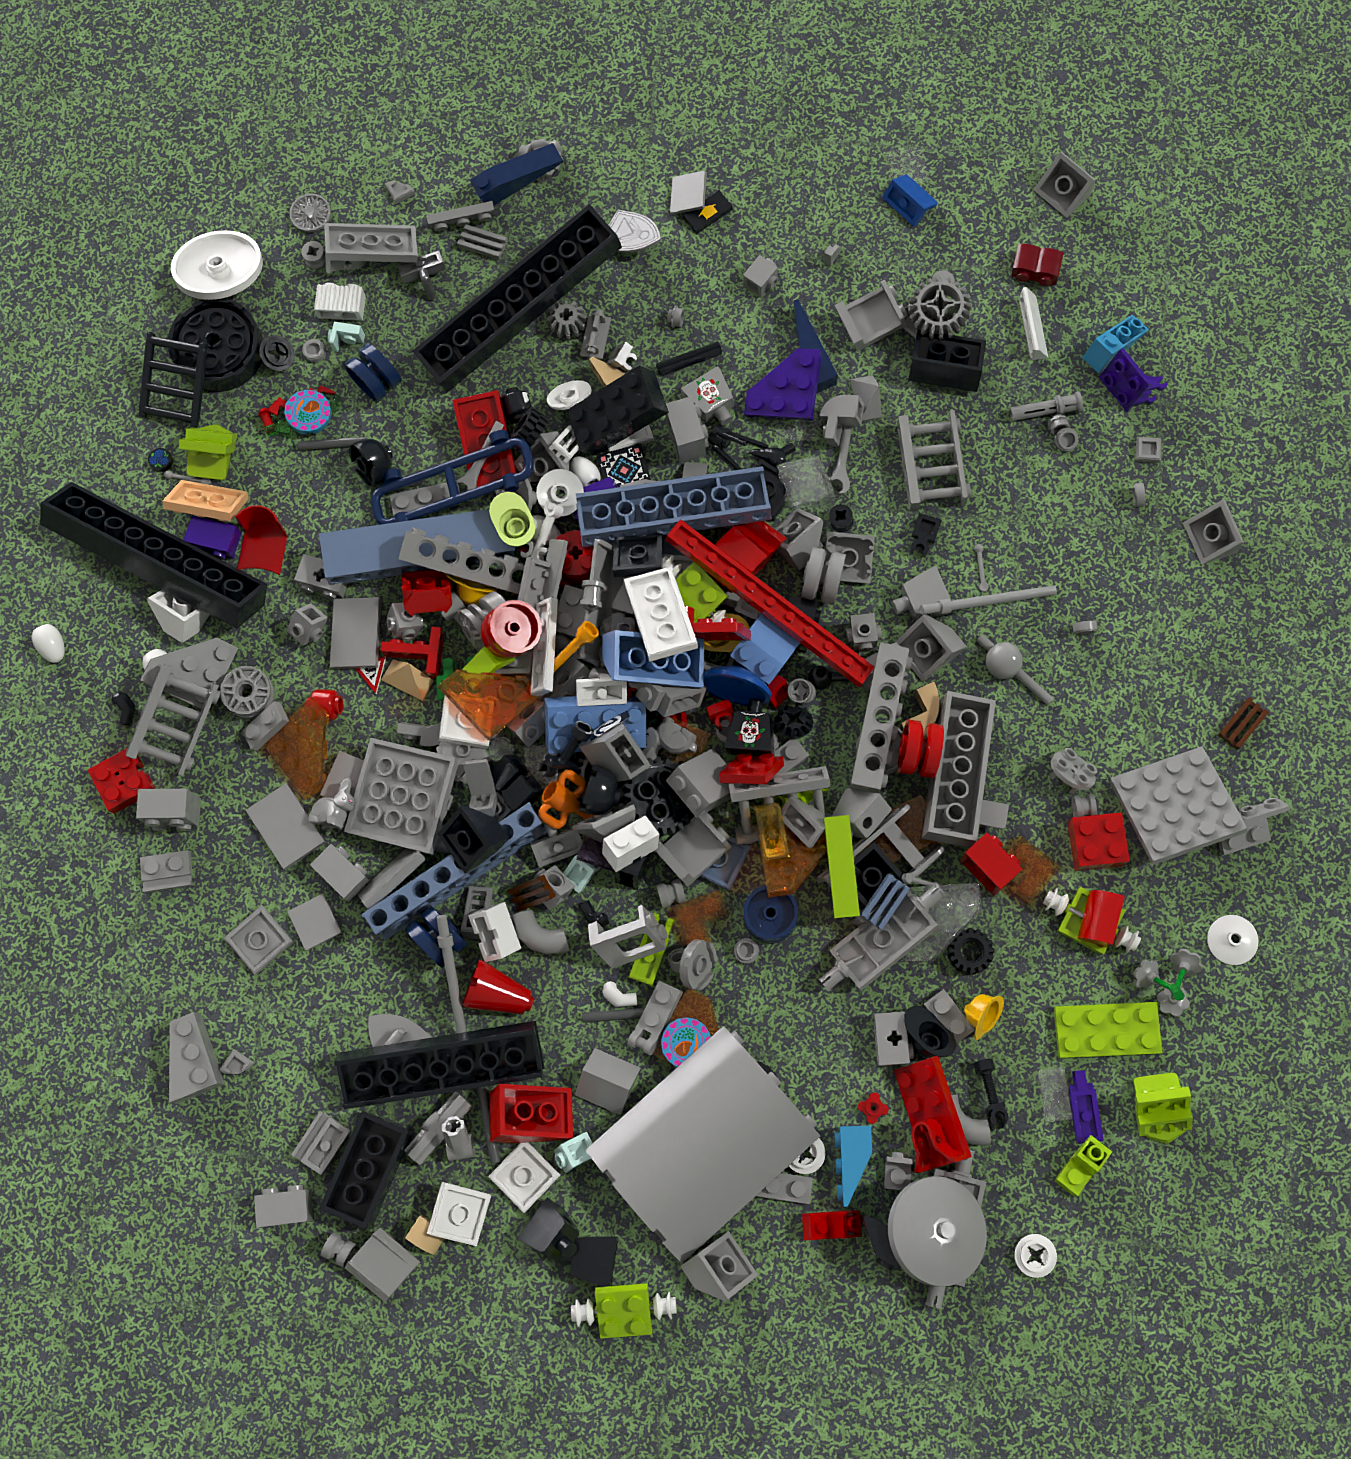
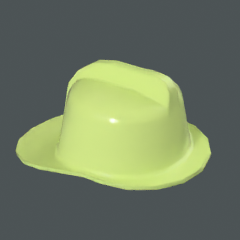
(512, 519)

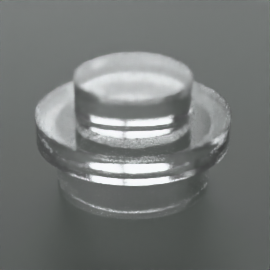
(501, 746)

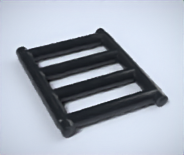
(198, 373)

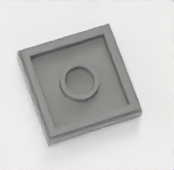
(258, 940)

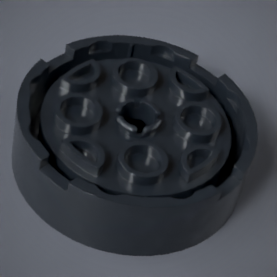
(234, 357)

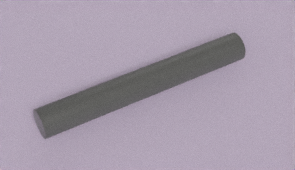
(328, 443)
(612, 1015)
(485, 1114)

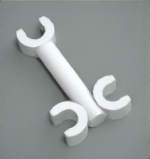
(537, 548)

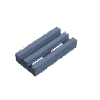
(892, 907)

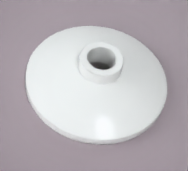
(568, 394)
(559, 480)
(1224, 948)

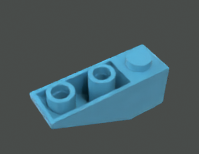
(1110, 342)
(855, 1152)

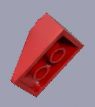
(530, 1113)

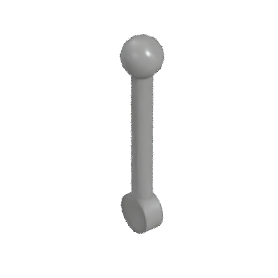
(169, 475)
(983, 587)
(907, 878)

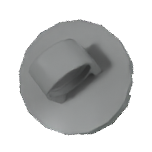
(694, 963)

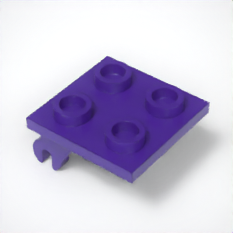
(1128, 382)

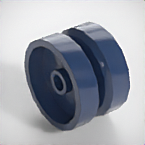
(372, 372)
(770, 928)
(428, 937)

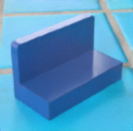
(908, 199)

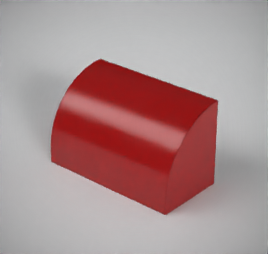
(1101, 917)

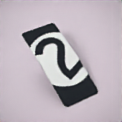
(609, 724)

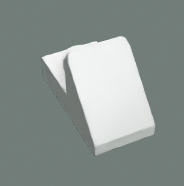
(600, 691)

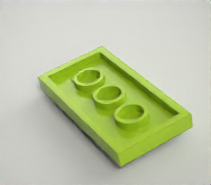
(1107, 1030)

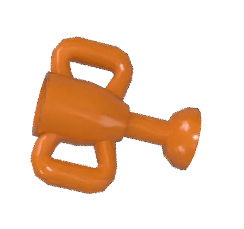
(562, 799)

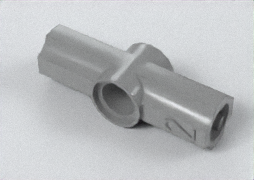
(431, 1132)

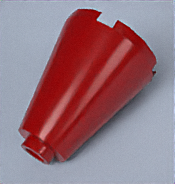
(496, 992)

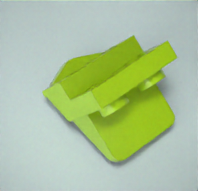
(208, 451)
(1162, 1107)

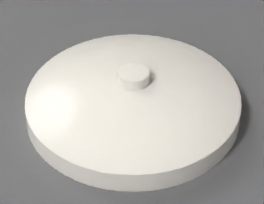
(216, 265)

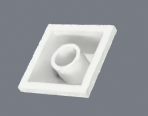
(177, 616)

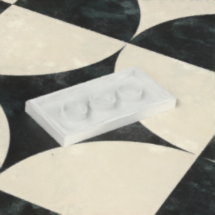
(660, 614)

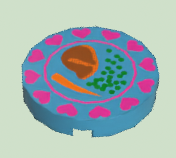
(307, 412)
(683, 1039)

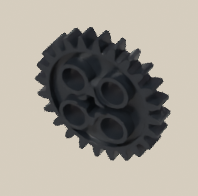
(645, 805)

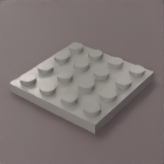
(402, 795)
(1178, 805)

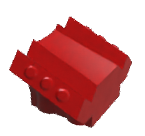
(750, 545)

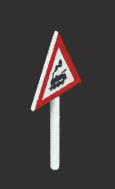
(373, 675)

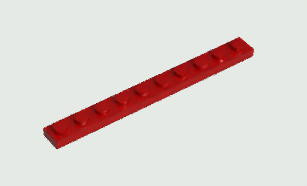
(769, 603)

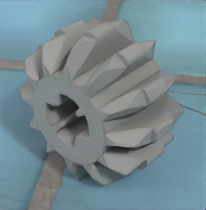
(572, 326)

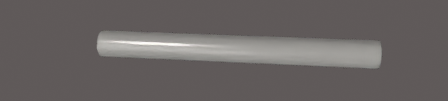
(1021, 675)

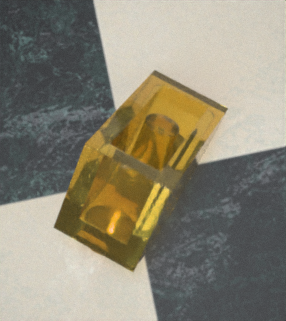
(771, 831)

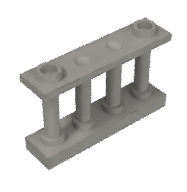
(914, 474)
(157, 701)
(782, 783)

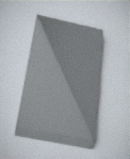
(869, 392)
(803, 820)

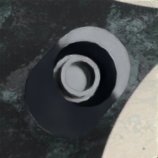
(928, 1033)

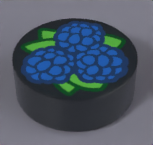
(160, 459)

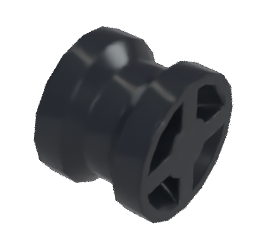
(841, 523)

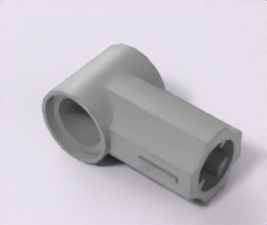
(457, 1139)

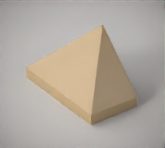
(604, 371)
(408, 679)

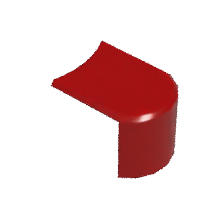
(263, 539)

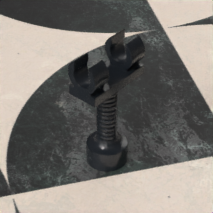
(581, 732)
(994, 1110)

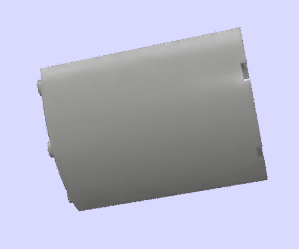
(703, 1143)

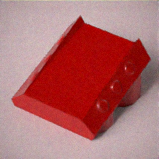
(426, 591)

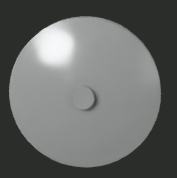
(937, 1231)

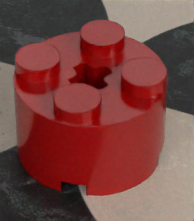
(576, 569)

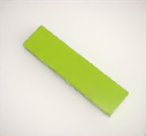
(841, 866)

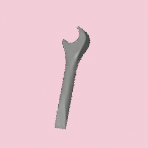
(840, 473)
(471, 476)

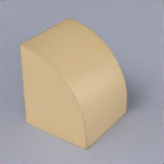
(420, 1238)

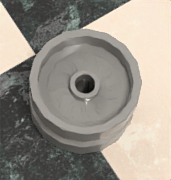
(822, 575)

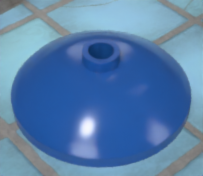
(736, 684)

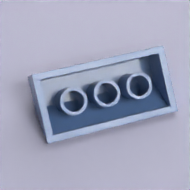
(628, 662)

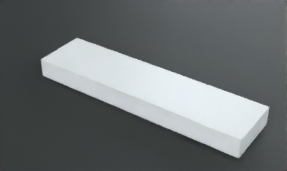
(544, 649)

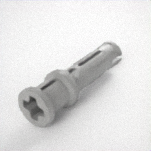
(1058, 406)

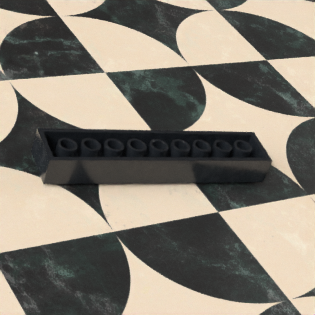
(518, 298)
(153, 554)

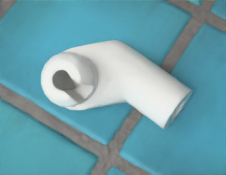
(616, 998)

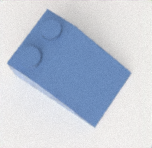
(766, 651)

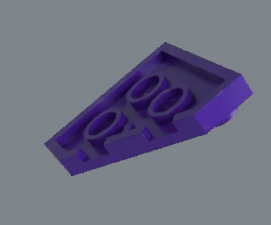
(788, 389)

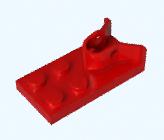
(475, 420)
(725, 630)
(932, 1114)

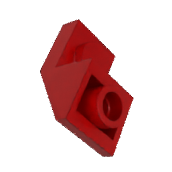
(831, 1225)

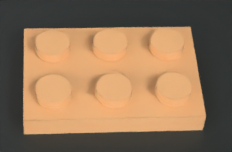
(205, 500)

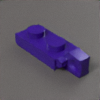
(1084, 1108)

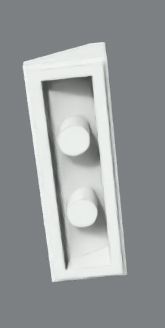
(1032, 325)

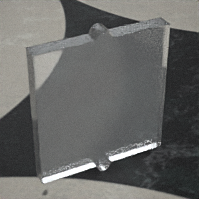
(909, 162)
(797, 429)

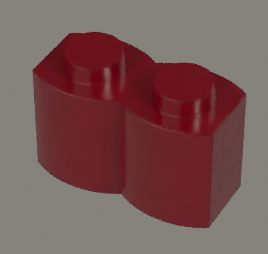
(1037, 264)

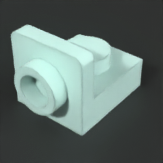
(347, 332)
(579, 873)
(573, 1152)

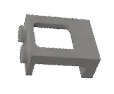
(606, 941)

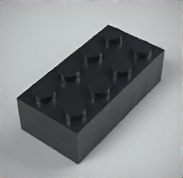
(617, 411)
(366, 1170)

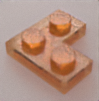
(1037, 870)
(694, 913)

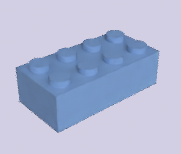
(563, 713)

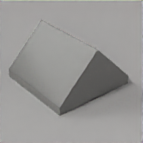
(1065, 185)
(1214, 533)
(607, 1081)

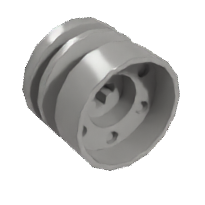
(472, 617)

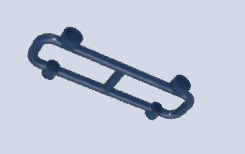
(499, 441)

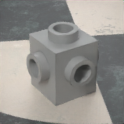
(402, 623)
(307, 624)
(863, 632)

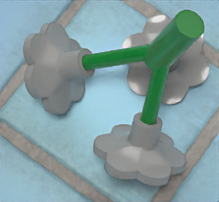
(1173, 998)

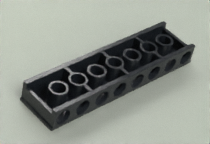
(440, 1064)

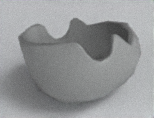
(1004, 660)

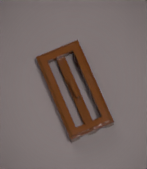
(1255, 708)
(519, 898)

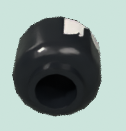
(515, 404)

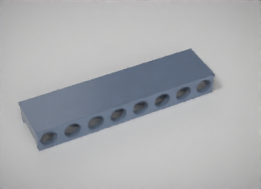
(658, 506)
(378, 547)
(448, 878)

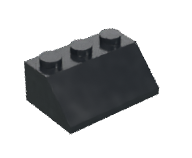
(948, 361)

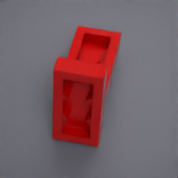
(419, 650)

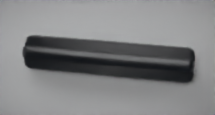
(689, 358)

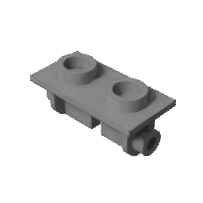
(595, 335)

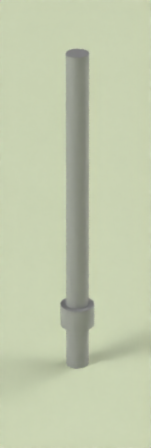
(946, 606)
(445, 941)

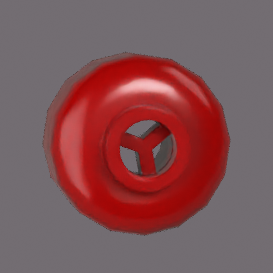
(330, 701)

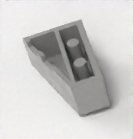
(191, 1059)

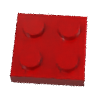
(752, 769)

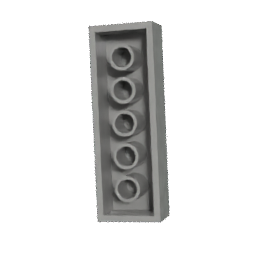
(958, 787)

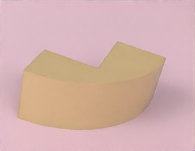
(929, 702)

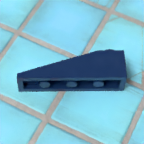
(512, 175)
(808, 339)

